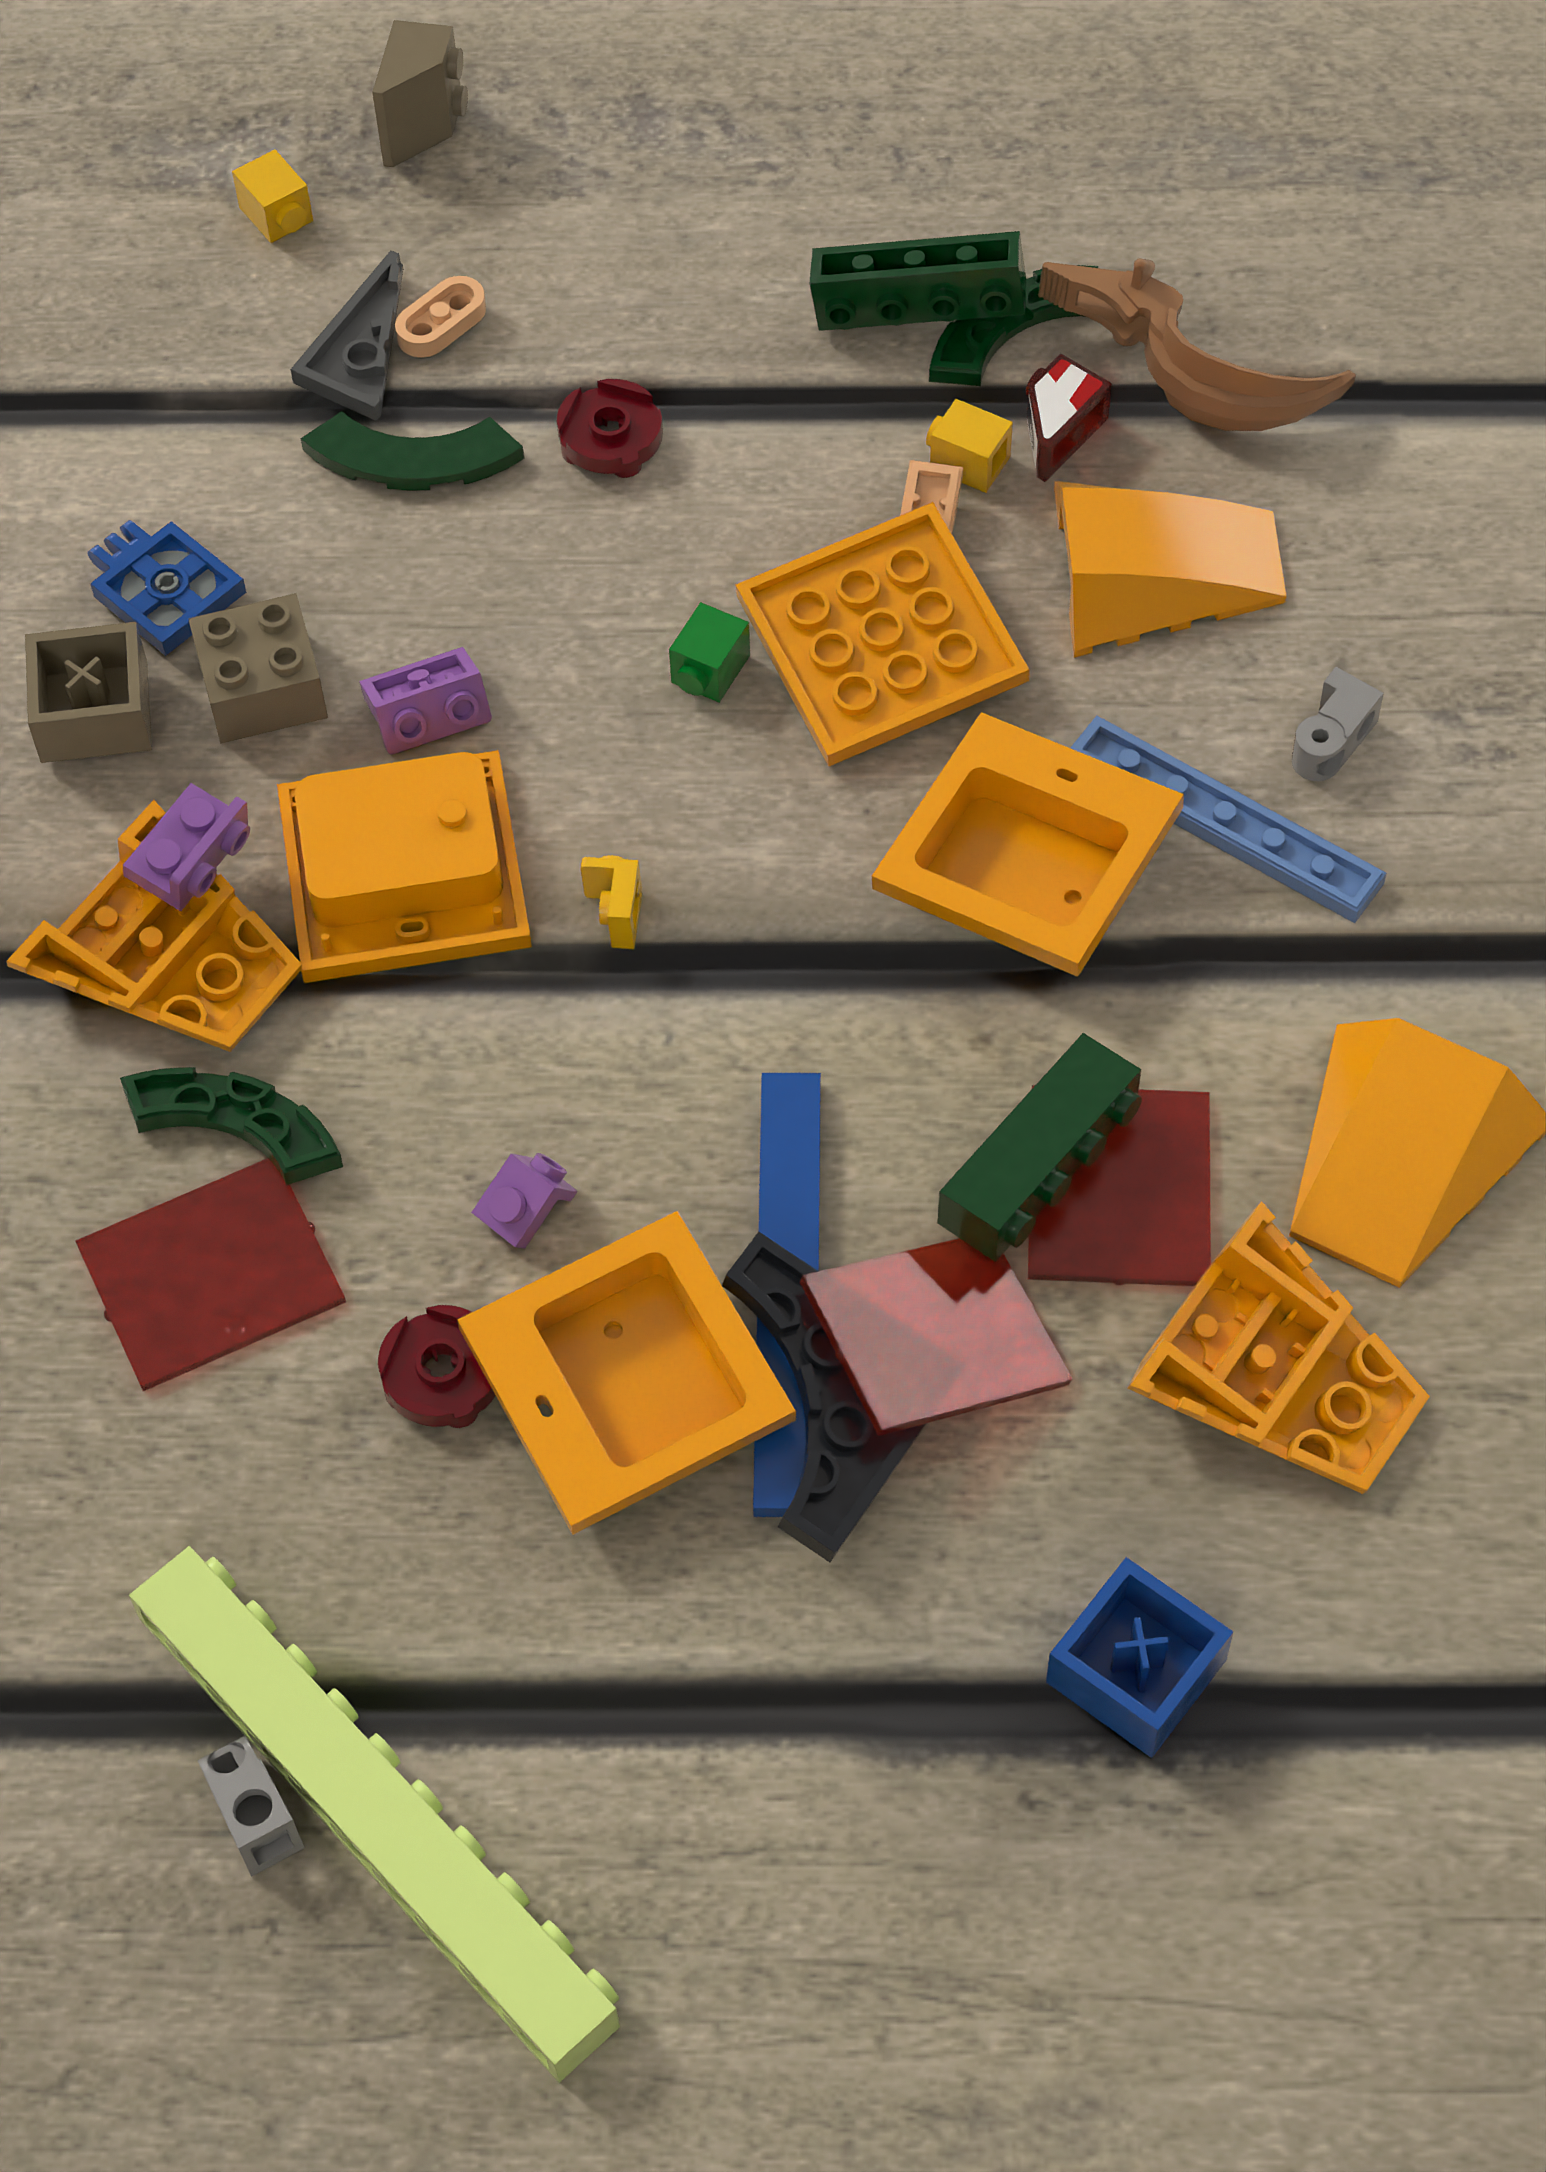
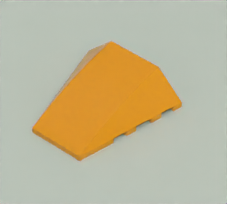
(1162, 561)
(186, 970)
(1406, 1145)
(1282, 1362)

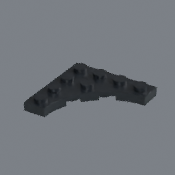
(843, 1453)

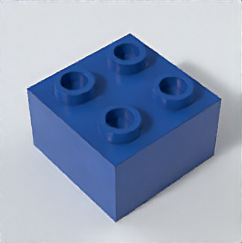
(1138, 1657)

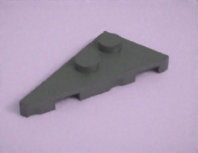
(354, 350)

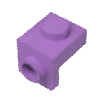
(523, 1197)

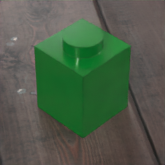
(709, 652)

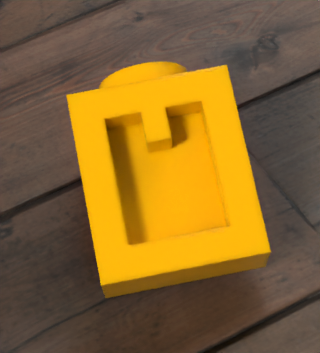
(619, 888)

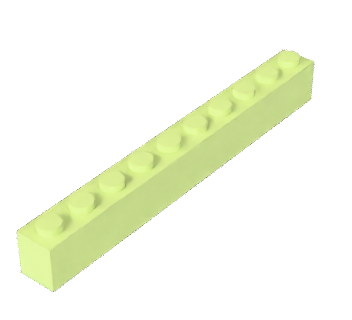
(377, 1814)

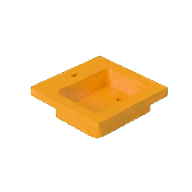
(1028, 843)
(402, 865)
(636, 1366)

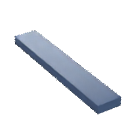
(1242, 825)

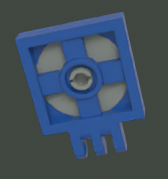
(162, 582)

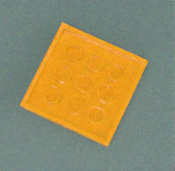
(882, 633)

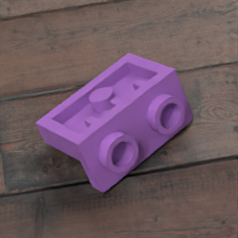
(427, 700)
(187, 846)

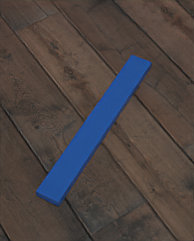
(791, 1219)

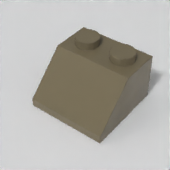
(418, 90)

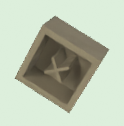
(258, 668)
(88, 692)

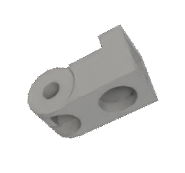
(1345, 718)
(251, 1805)

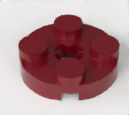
(615, 451)
(410, 1385)

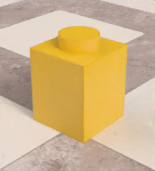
(272, 196)
(972, 441)

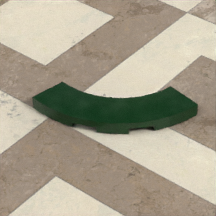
(971, 343)
(408, 461)
(237, 1106)

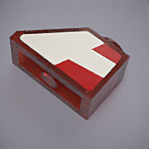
(1063, 411)

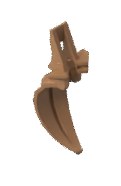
(1194, 382)

